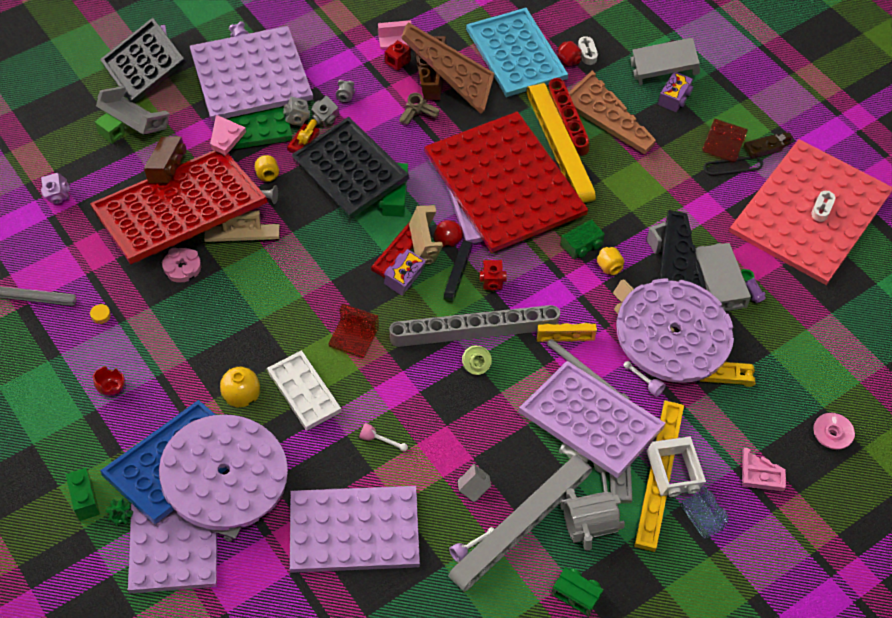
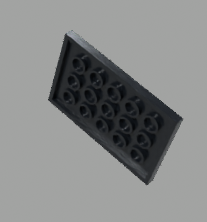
(350, 167)

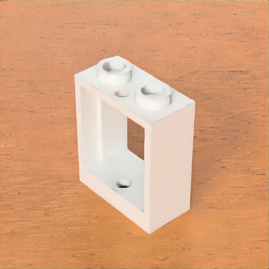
(673, 447)

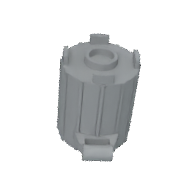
(591, 516)

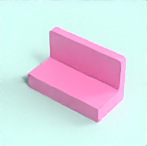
(390, 33)

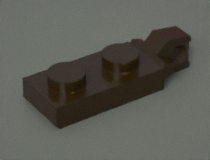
(767, 145)

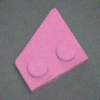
(225, 135)
(761, 473)

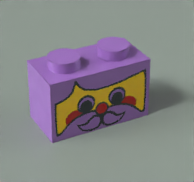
(675, 92)
(404, 271)

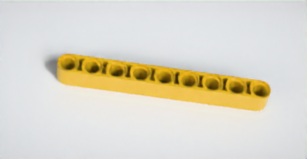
(560, 141)

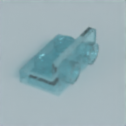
(705, 513)

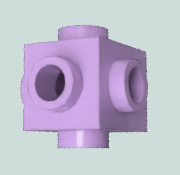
(55, 188)

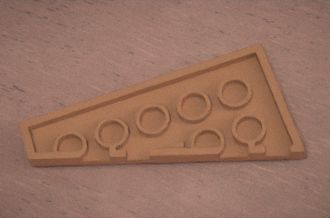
(462, 73)
(609, 113)

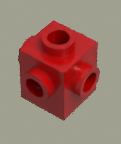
(397, 55)
(492, 275)

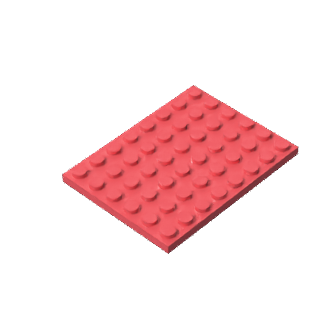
(781, 211)

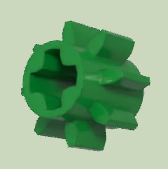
(119, 511)

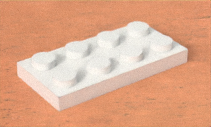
(304, 390)

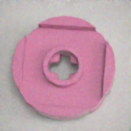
(181, 255)

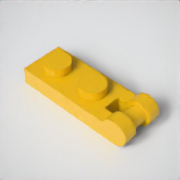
(731, 374)

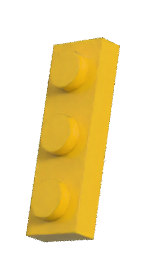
(566, 332)

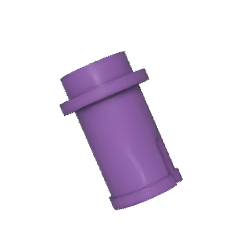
(755, 291)

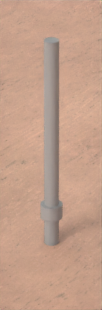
(570, 358)

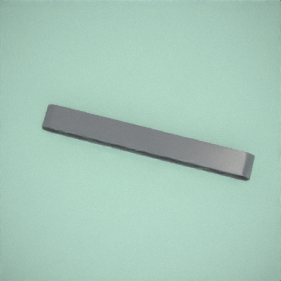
(465, 327)
(519, 523)

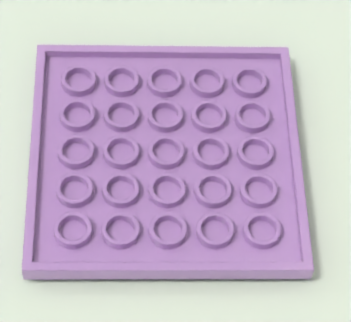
(250, 72)

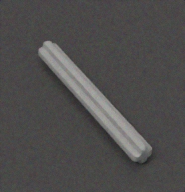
(38, 296)

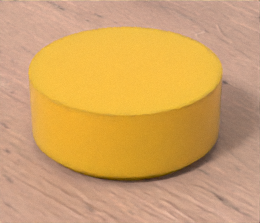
(100, 314)

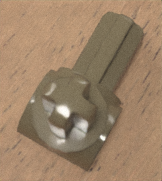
(416, 109)

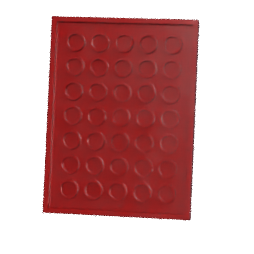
(505, 181)
(163, 214)

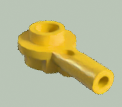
(304, 136)

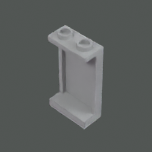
(665, 59)
(118, 106)
(723, 275)

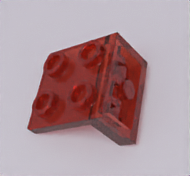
(725, 140)
(354, 331)

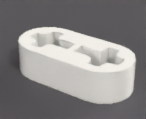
(591, 50)
(822, 205)

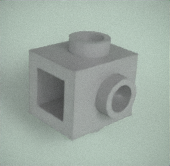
(296, 111)
(325, 111)

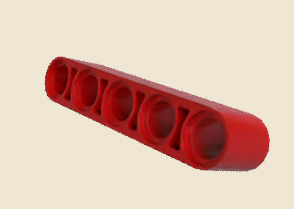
(568, 109)

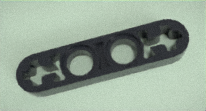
(458, 270)

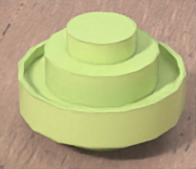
(476, 360)

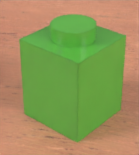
(110, 128)

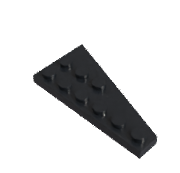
(678, 251)

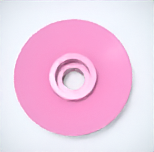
(835, 424)

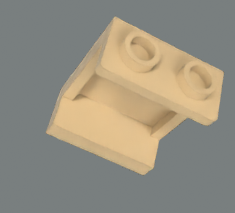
(420, 234)

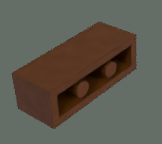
(165, 159)

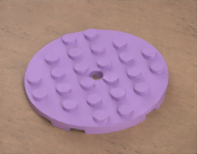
(678, 356)
(217, 500)

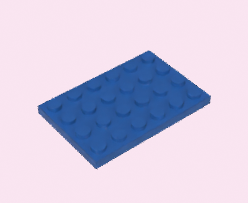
(137, 470)

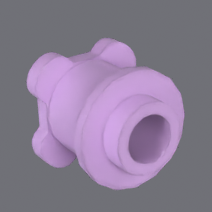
(238, 29)

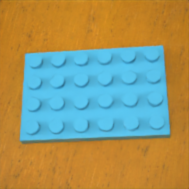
(516, 51)

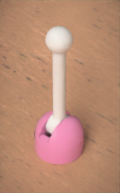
(369, 433)

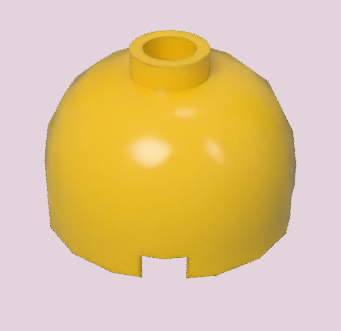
(239, 387)

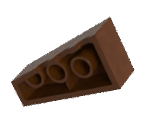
(430, 80)

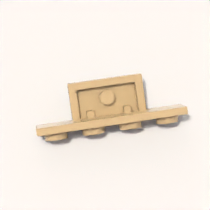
(243, 228)

